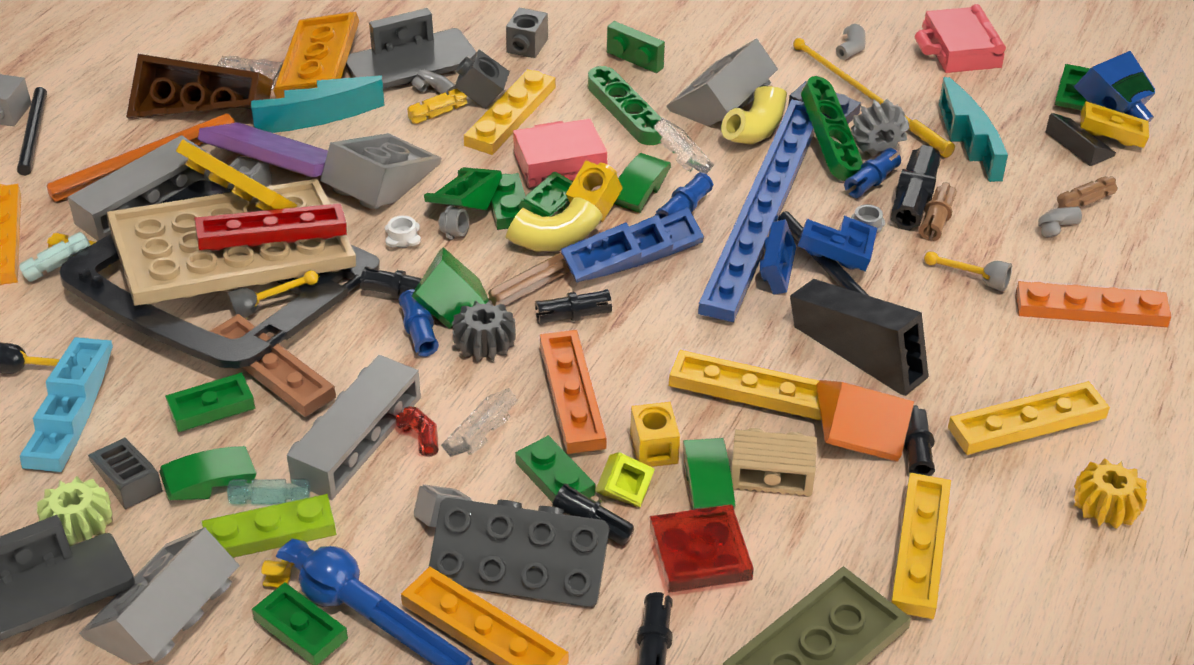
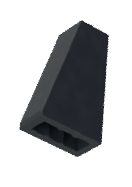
(864, 331)

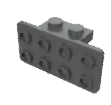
(407, 45)
(520, 550)
(50, 579)

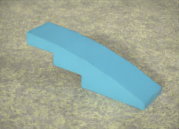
(68, 405)

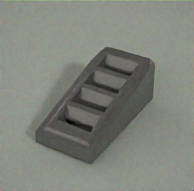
(130, 479)

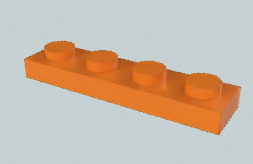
(1093, 304)
(572, 392)

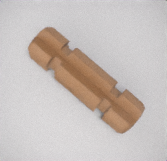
(1088, 192)

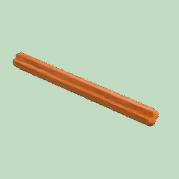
(68, 185)

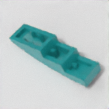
(318, 106)
(971, 125)

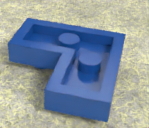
(849, 245)

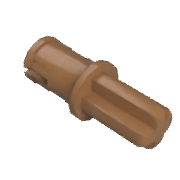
(938, 211)

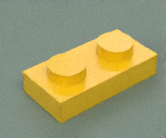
(1114, 124)

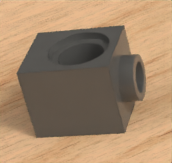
(527, 32)
(481, 78)

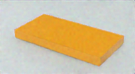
(317, 51)

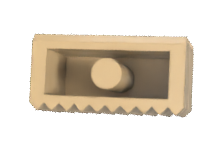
(774, 462)

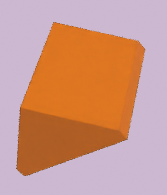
(864, 419)

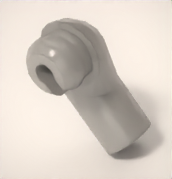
(854, 44)
(438, 82)
(1051, 220)

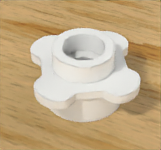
(402, 232)

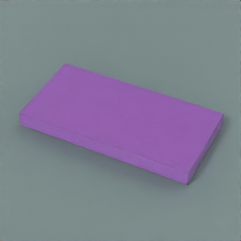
(266, 147)

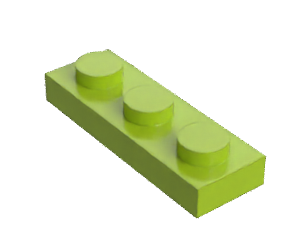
(273, 526)

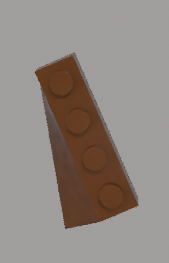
(181, 86)

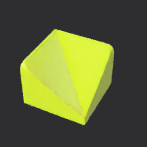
(625, 479)

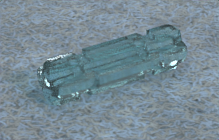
(267, 491)

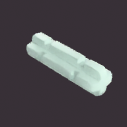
(53, 256)

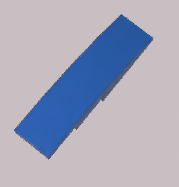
(632, 245)

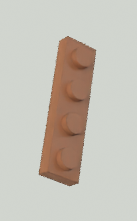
(283, 372)

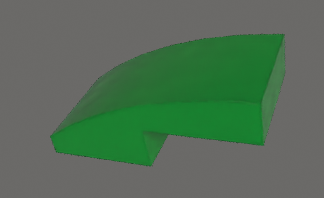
(1067, 93)
(640, 179)
(198, 473)
(708, 473)

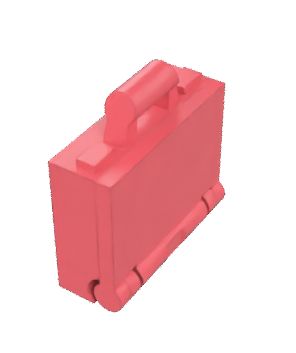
(961, 39)
(557, 148)

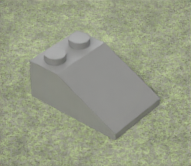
(376, 168)

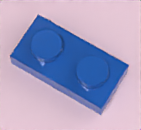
(779, 257)

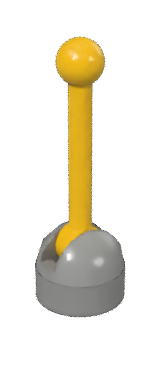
(995, 274)

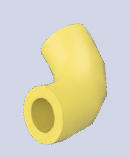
(760, 121)
(556, 231)

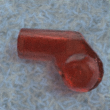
(414, 419)

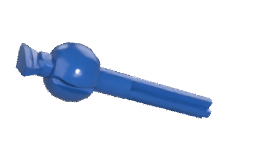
(332, 577)

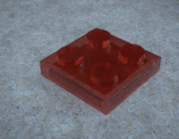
(701, 548)

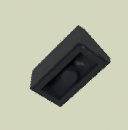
(1078, 140)

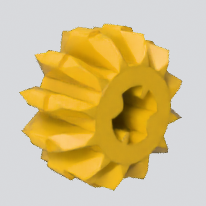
(1110, 493)

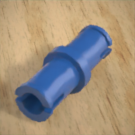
(872, 172)
(687, 196)
(419, 324)

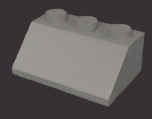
(725, 85)
(163, 600)

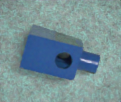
(1118, 86)

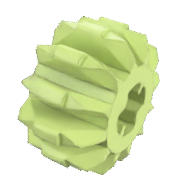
(80, 507)

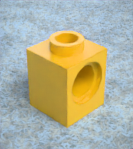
(596, 175)
(655, 434)

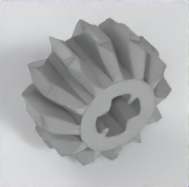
(880, 127)

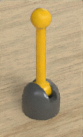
(246, 301)

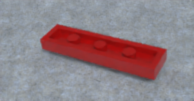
(270, 226)

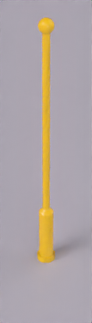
(945, 147)

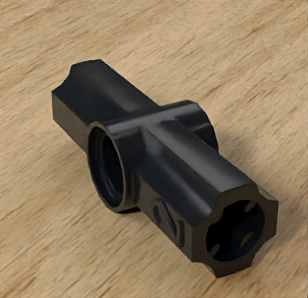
(915, 187)

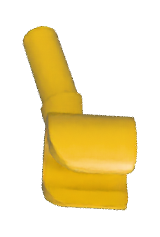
(276, 572)

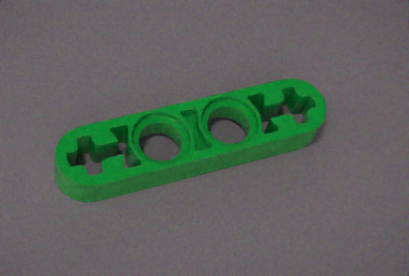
(821, 98)
(622, 106)

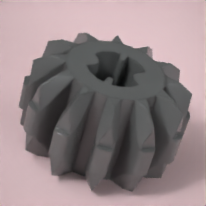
(484, 330)

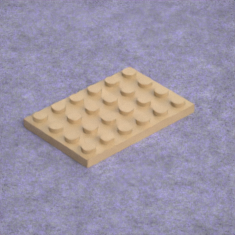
(164, 260)

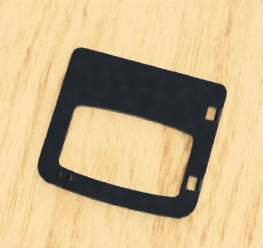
(81, 278)

